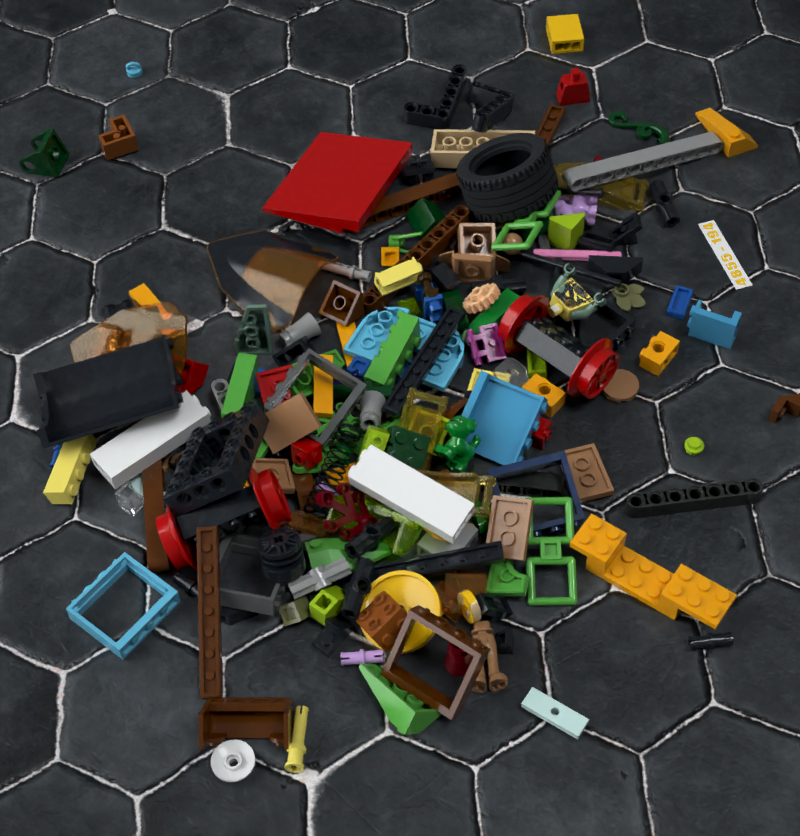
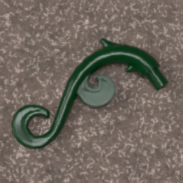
(640, 127)

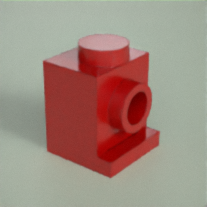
(542, 434)

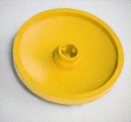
(408, 591)

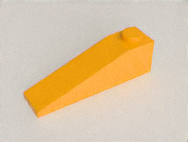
(734, 139)

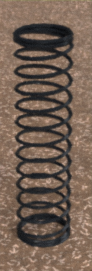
(315, 506)

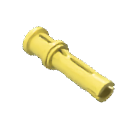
(297, 748)

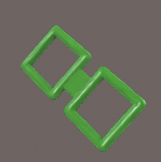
(526, 222)
(551, 555)

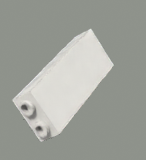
(149, 441)
(411, 493)

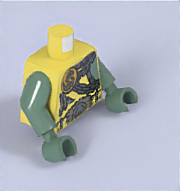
(571, 300)

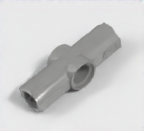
(319, 578)

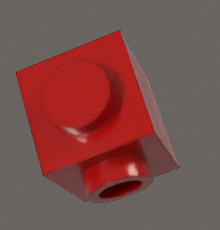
(306, 452)

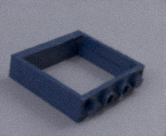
(540, 463)

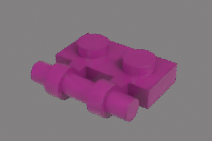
(491, 343)

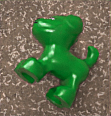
(457, 449)

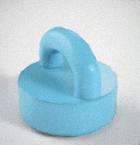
(134, 69)

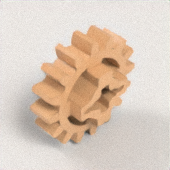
(481, 298)

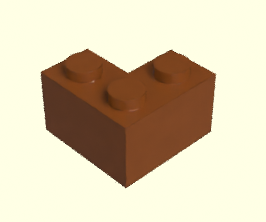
(119, 140)

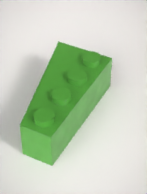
(395, 351)

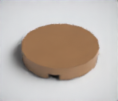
(622, 386)

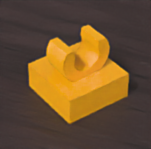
(389, 256)

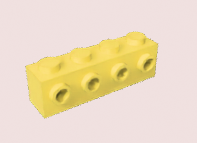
(69, 470)

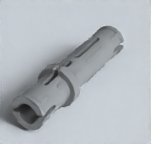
(352, 272)

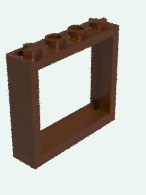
(417, 687)

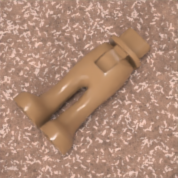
(497, 680)

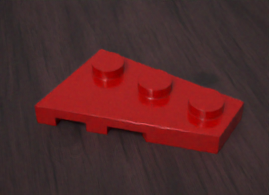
(269, 380)

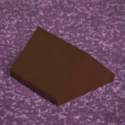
(343, 304)

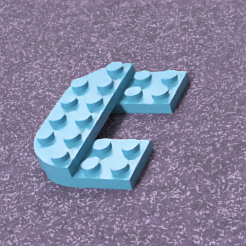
(375, 328)

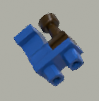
(430, 298)

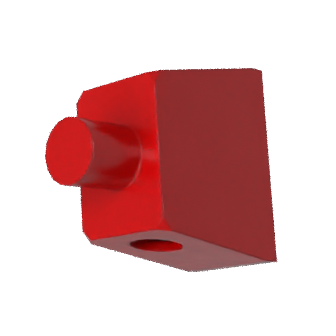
(573, 88)

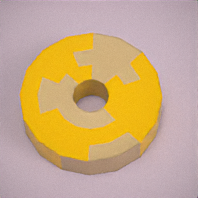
(469, 606)

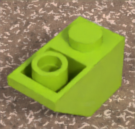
(327, 603)

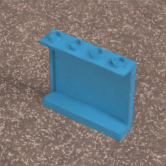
(504, 418)

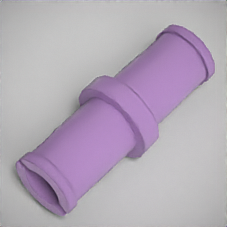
(362, 657)

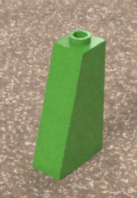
(242, 383)

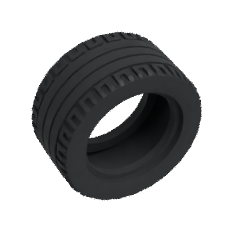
(507, 177)

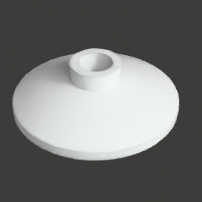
(229, 752)

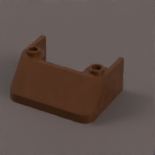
(246, 718)

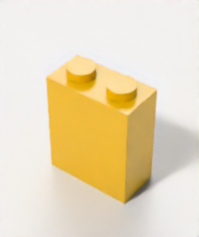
(564, 33)

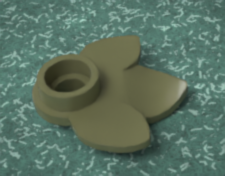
(629, 296)

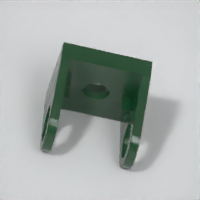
(48, 157)

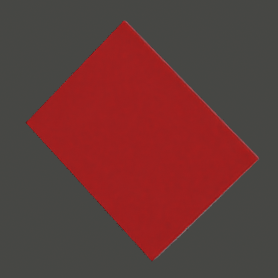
(339, 181)

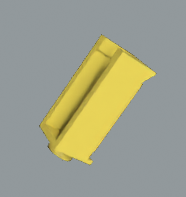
(398, 276)

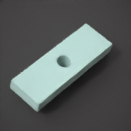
(544, 706)

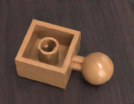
(484, 236)

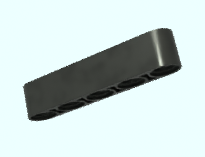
(528, 484)

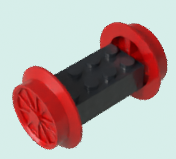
(587, 366)
(229, 513)

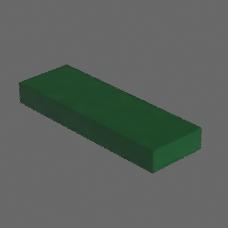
(455, 300)

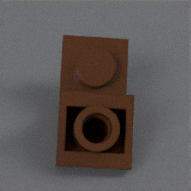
(785, 404)
(303, 485)

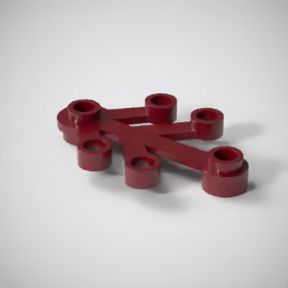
(349, 511)

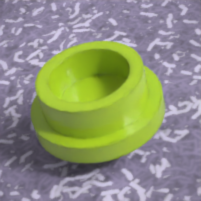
(694, 446)

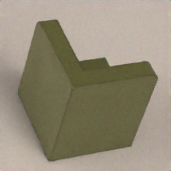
(295, 610)

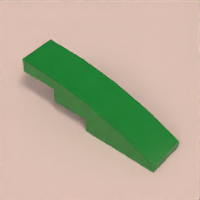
(492, 314)

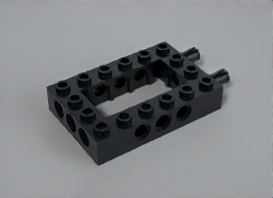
(198, 484)

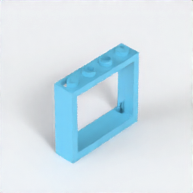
(144, 625)

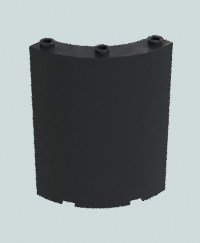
(108, 391)

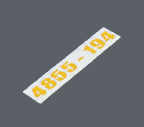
(725, 255)

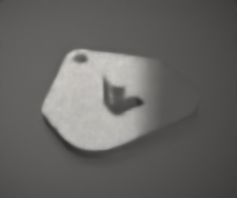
(517, 376)

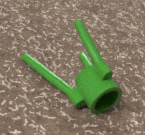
(399, 240)

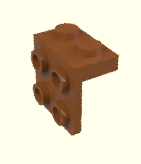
(382, 620)

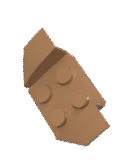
(475, 267)

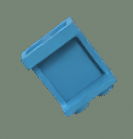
(712, 326)

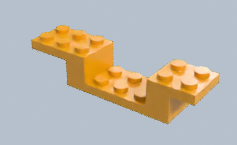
(647, 580)

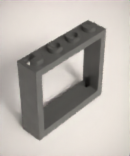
(334, 371)
(242, 600)

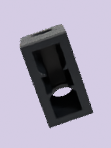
(293, 351)

